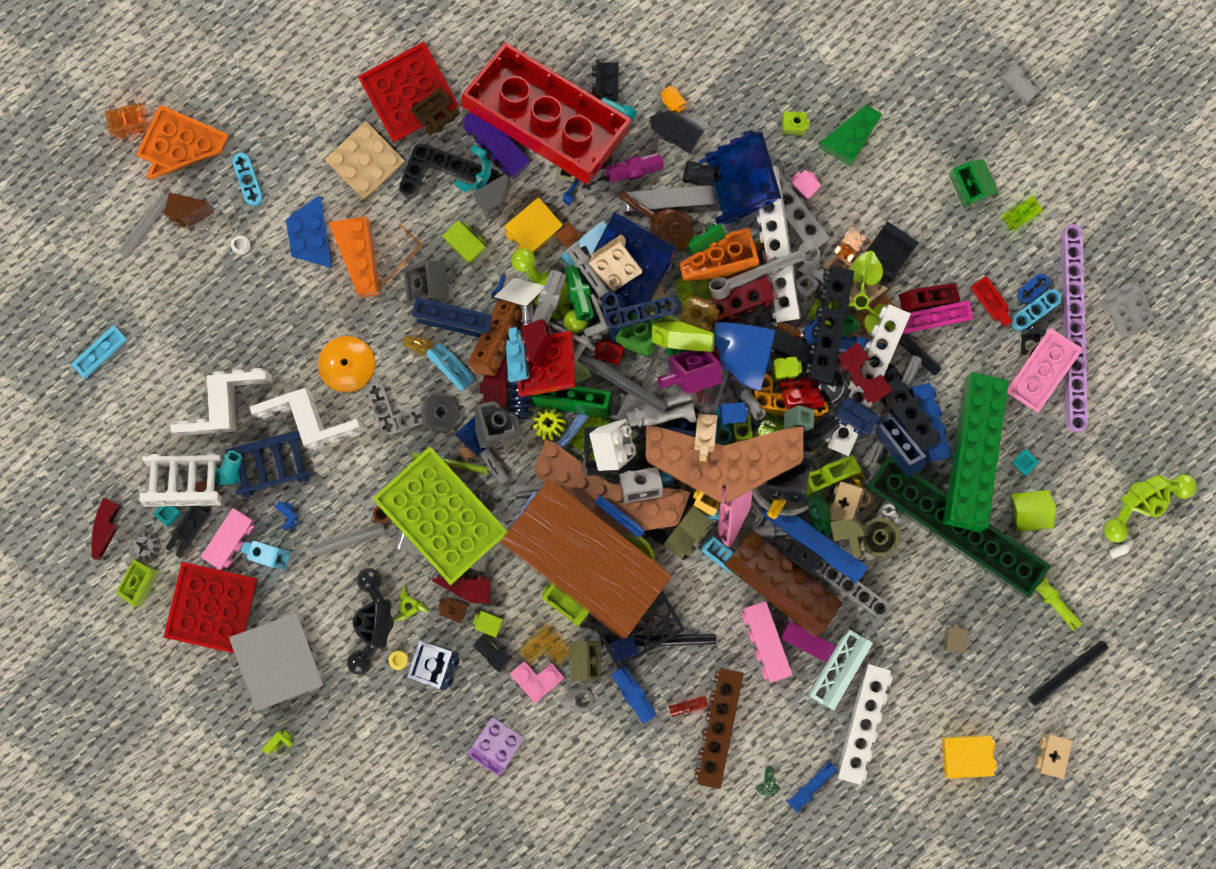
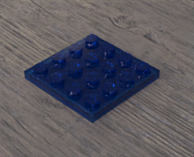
(649, 252)

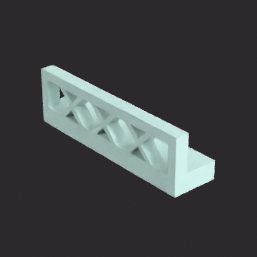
(845, 673)

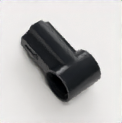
(698, 173)
(495, 655)

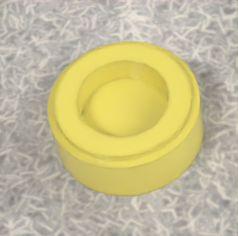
(398, 660)

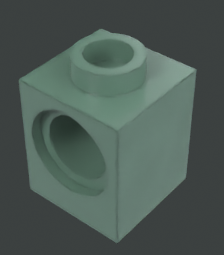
(799, 417)

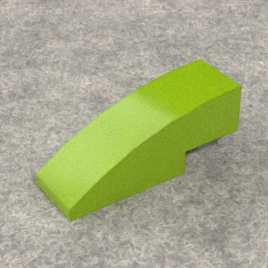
(832, 474)

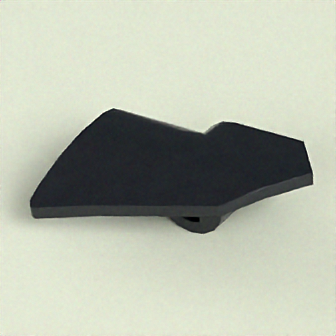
(678, 129)

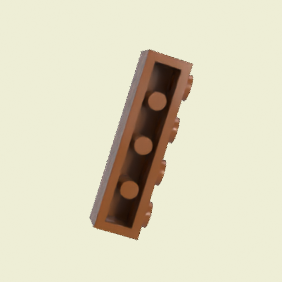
(492, 347)

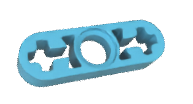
(247, 194)

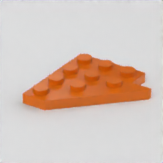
(178, 142)

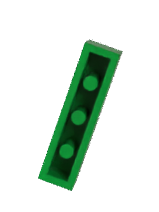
(577, 400)

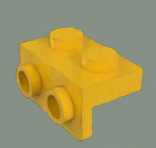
(706, 504)

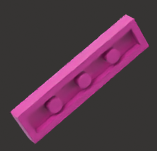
(938, 317)

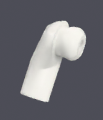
(1123, 548)

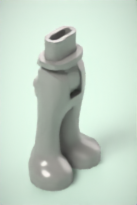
(649, 416)

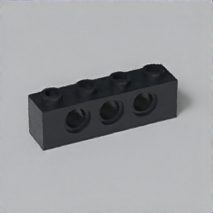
(911, 406)

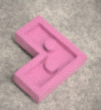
(536, 685)

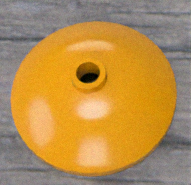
(357, 371)

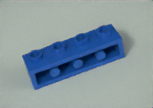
(926, 397)

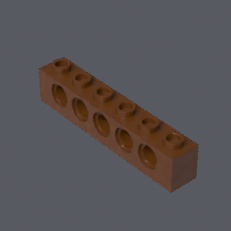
(715, 777)

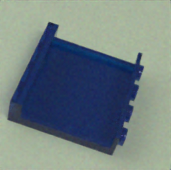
(746, 177)

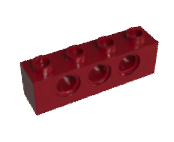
(767, 297)

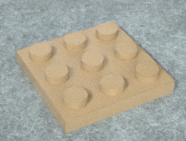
(364, 160)

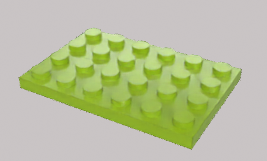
(440, 515)

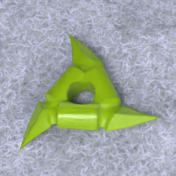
(416, 606)

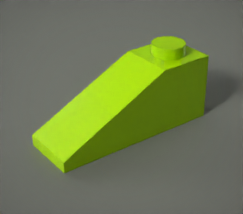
(680, 335)

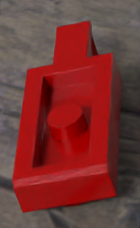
(991, 301)

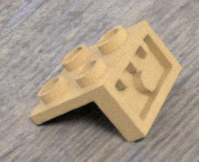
(614, 264)

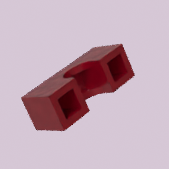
(853, 360)

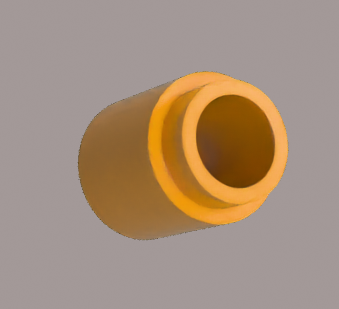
(673, 99)

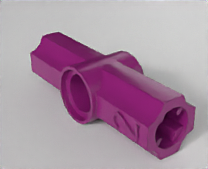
(634, 168)

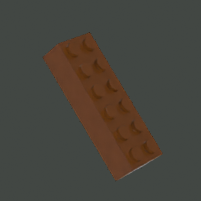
(783, 584)

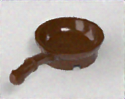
(668, 224)

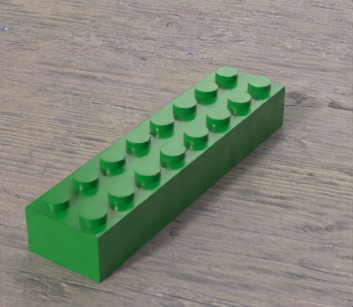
(976, 452)

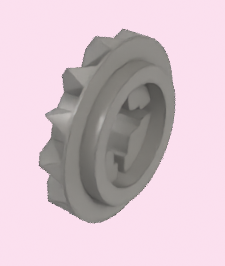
(757, 512)
(153, 544)

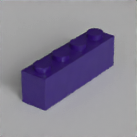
(498, 144)

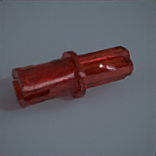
(688, 706)

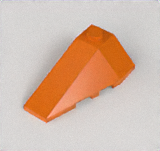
(722, 259)

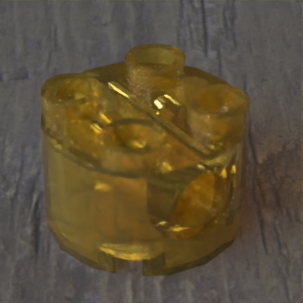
(700, 313)

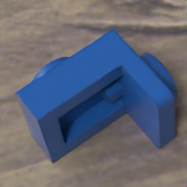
(287, 509)

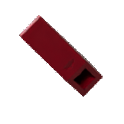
(471, 590)

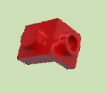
(609, 351)

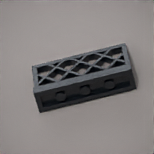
(635, 464)
(602, 630)

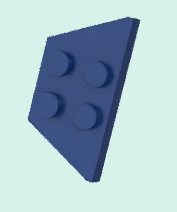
(309, 234)

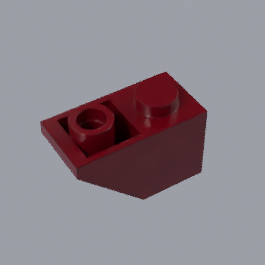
(537, 340)

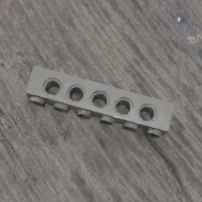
(809, 219)

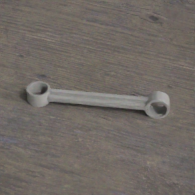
(764, 270)

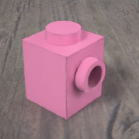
(805, 184)

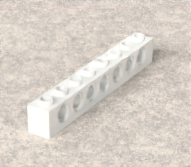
(781, 234)
(899, 318)

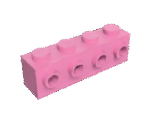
(767, 642)

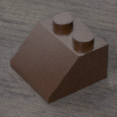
(186, 210)

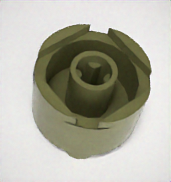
(887, 530)

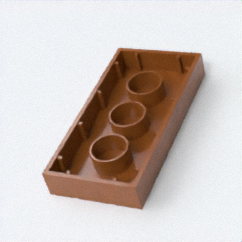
(585, 559)

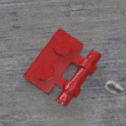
(805, 397)

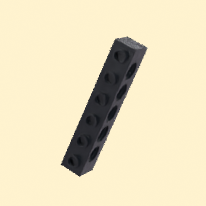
(843, 279)

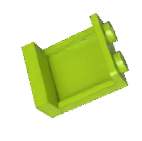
(564, 604)

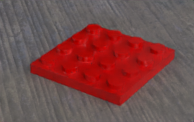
(401, 85)
(209, 606)

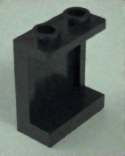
(892, 249)
(791, 484)

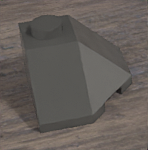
(495, 424)

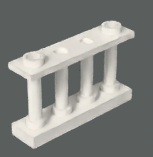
(190, 496)

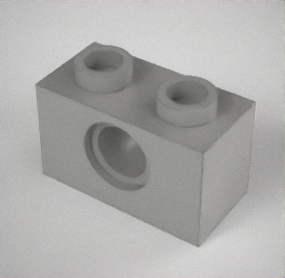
(634, 492)

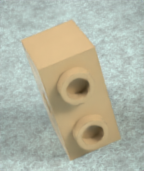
(854, 496)
(1053, 766)

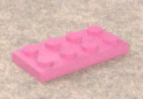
(1044, 370)

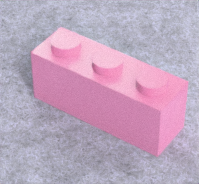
(228, 539)

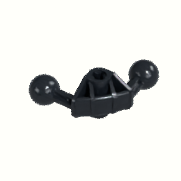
(371, 622)

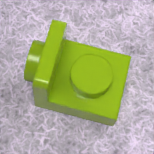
(274, 743)

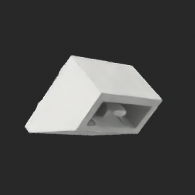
(612, 445)

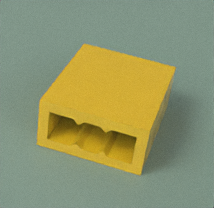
(533, 226)
(968, 756)

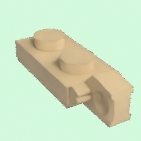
(705, 435)

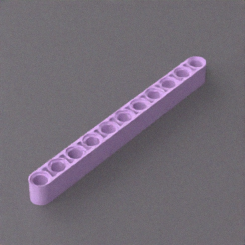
(1077, 319)

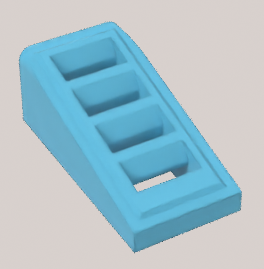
(705, 545)

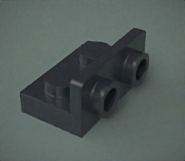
(606, 80)

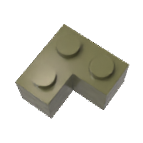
(691, 528)

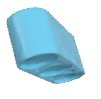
(1043, 306)

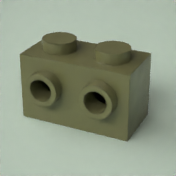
(584, 657)

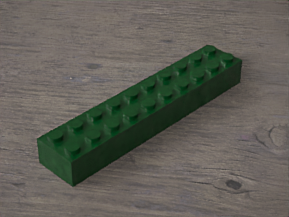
(987, 549)

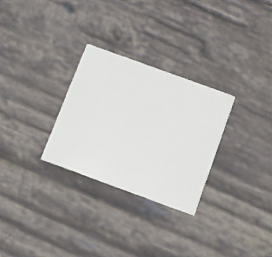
(520, 291)

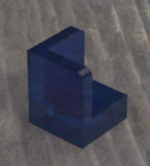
(624, 648)

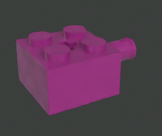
(692, 371)

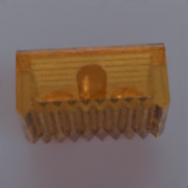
(127, 120)

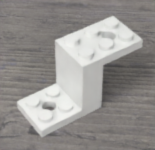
(221, 402)
(307, 419)

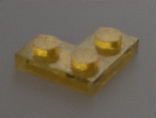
(545, 642)

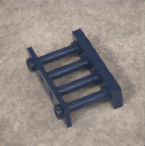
(451, 317)
(256, 450)

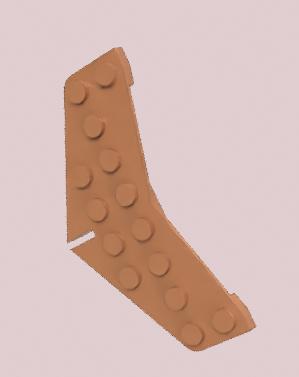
(736, 465)
(567, 473)

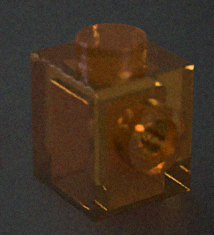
(850, 244)

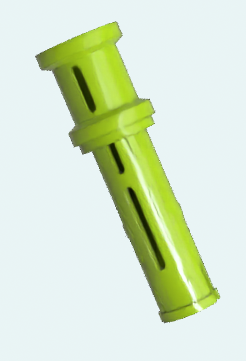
(1052, 596)

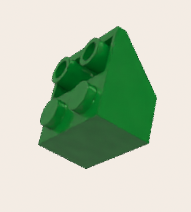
(973, 182)
(701, 243)

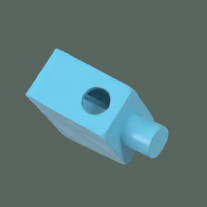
(266, 554)

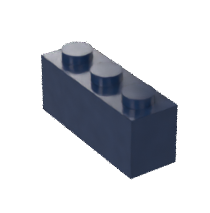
(900, 445)

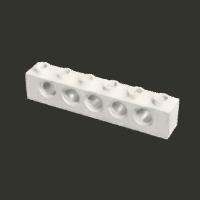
(859, 773)

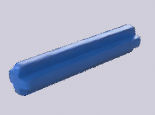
(619, 516)

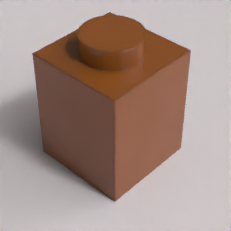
(568, 235)

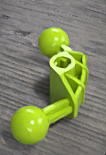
(524, 261)
(1149, 499)

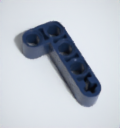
(642, 309)

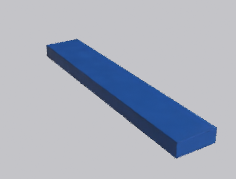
(820, 545)

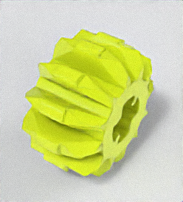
(543, 430)

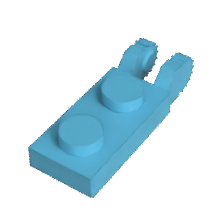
(450, 366)

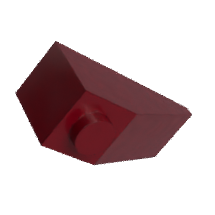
(929, 297)

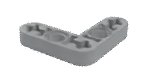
(395, 419)

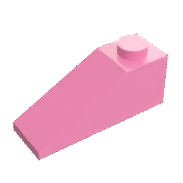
(732, 517)

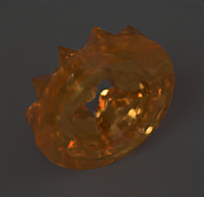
(791, 330)

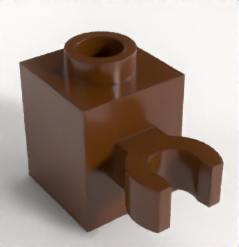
(452, 609)

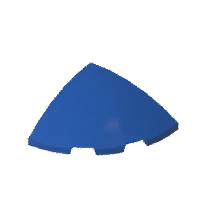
(744, 351)

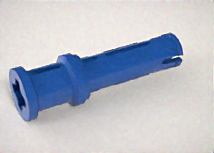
(805, 793)

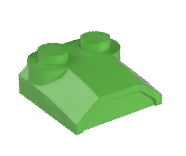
(637, 337)

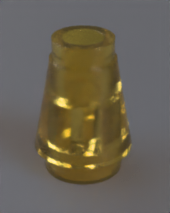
(417, 344)

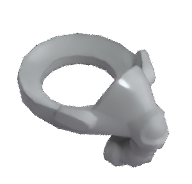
(570, 700)

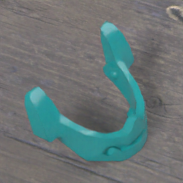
(482, 177)

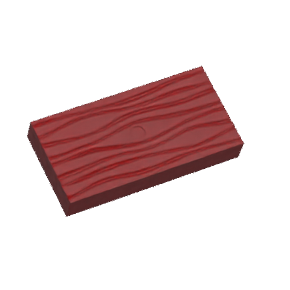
(546, 112)

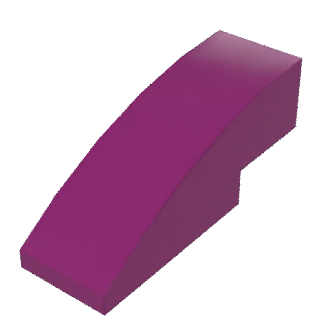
(805, 641)

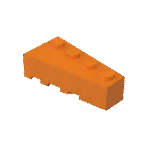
(357, 249)

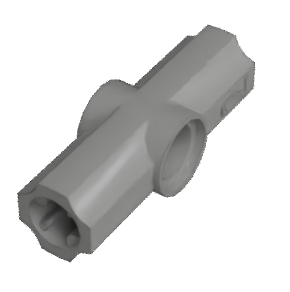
(549, 296)

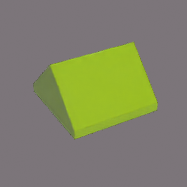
(1033, 510)
(137, 583)

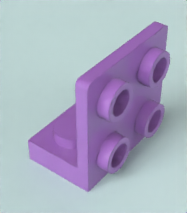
(495, 746)

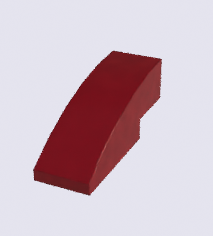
(103, 527)

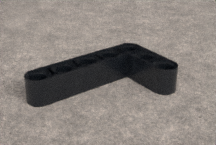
(446, 167)

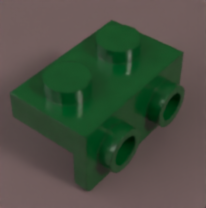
(820, 512)

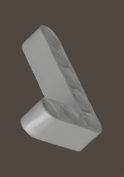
(853, 594)

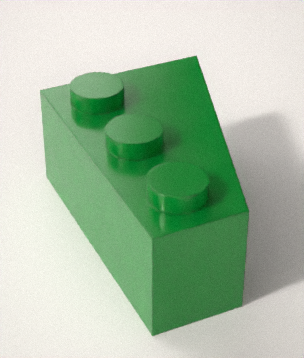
(851, 135)

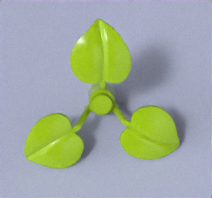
(868, 271)

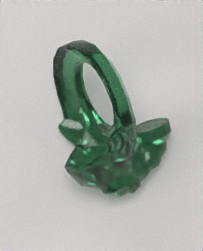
(771, 787)

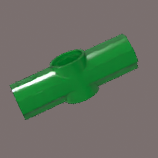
(578, 293)

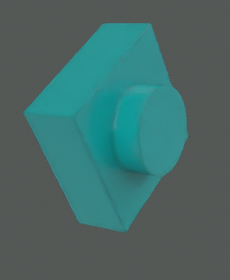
(1024, 462)
(167, 514)

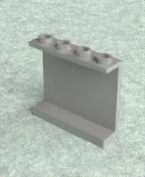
(277, 661)

